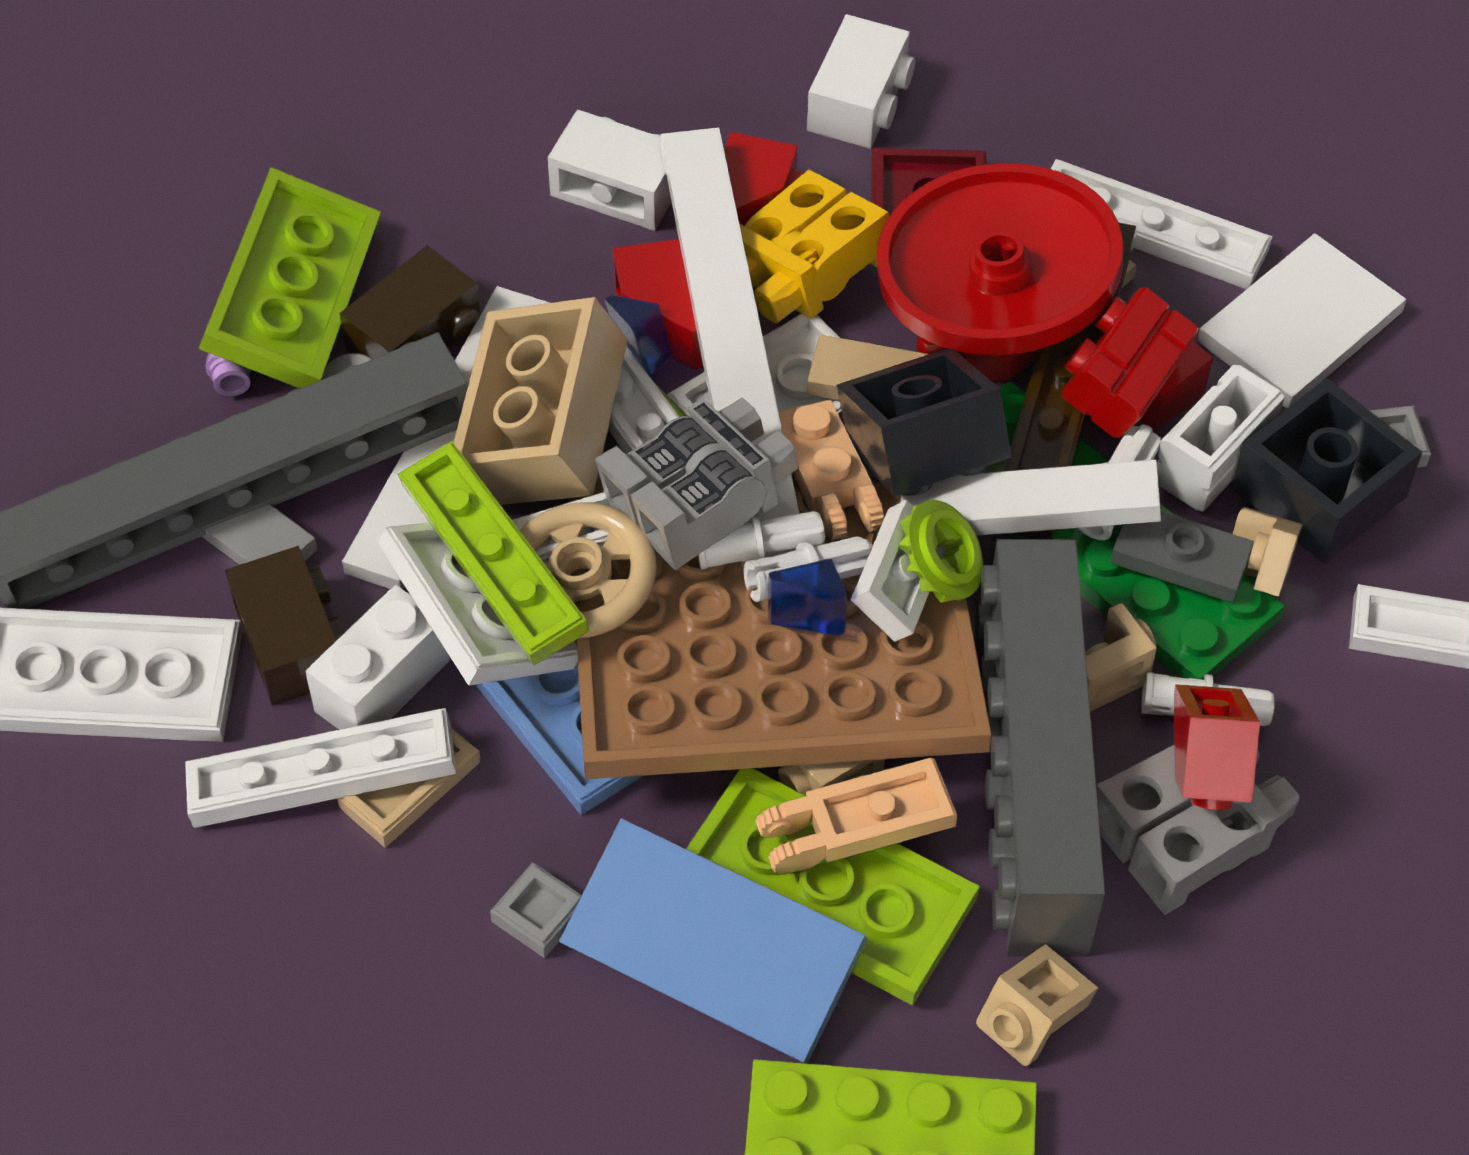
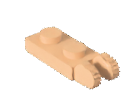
(830, 468)
(859, 815)

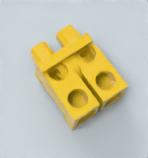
(809, 246)

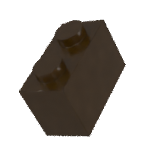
(411, 304)
(283, 619)

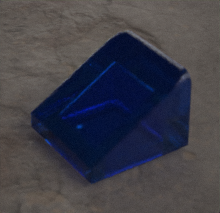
(644, 329)
(808, 598)

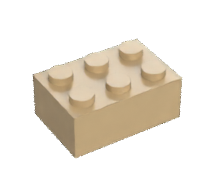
(541, 399)

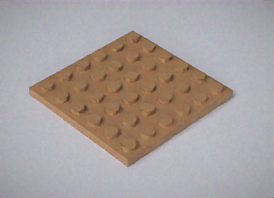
(718, 687)

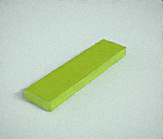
(493, 553)

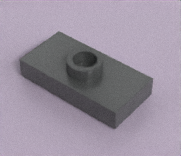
(1185, 554)

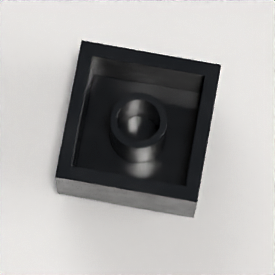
(925, 421)
(1326, 468)

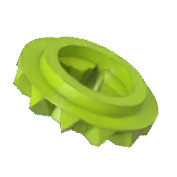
(959, 570)

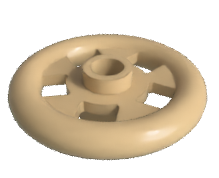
(624, 542)

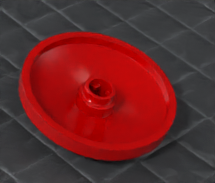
(1000, 259)

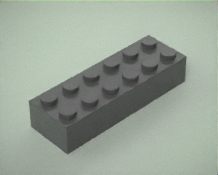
(1039, 749)

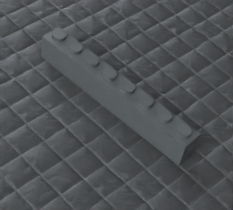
(227, 471)

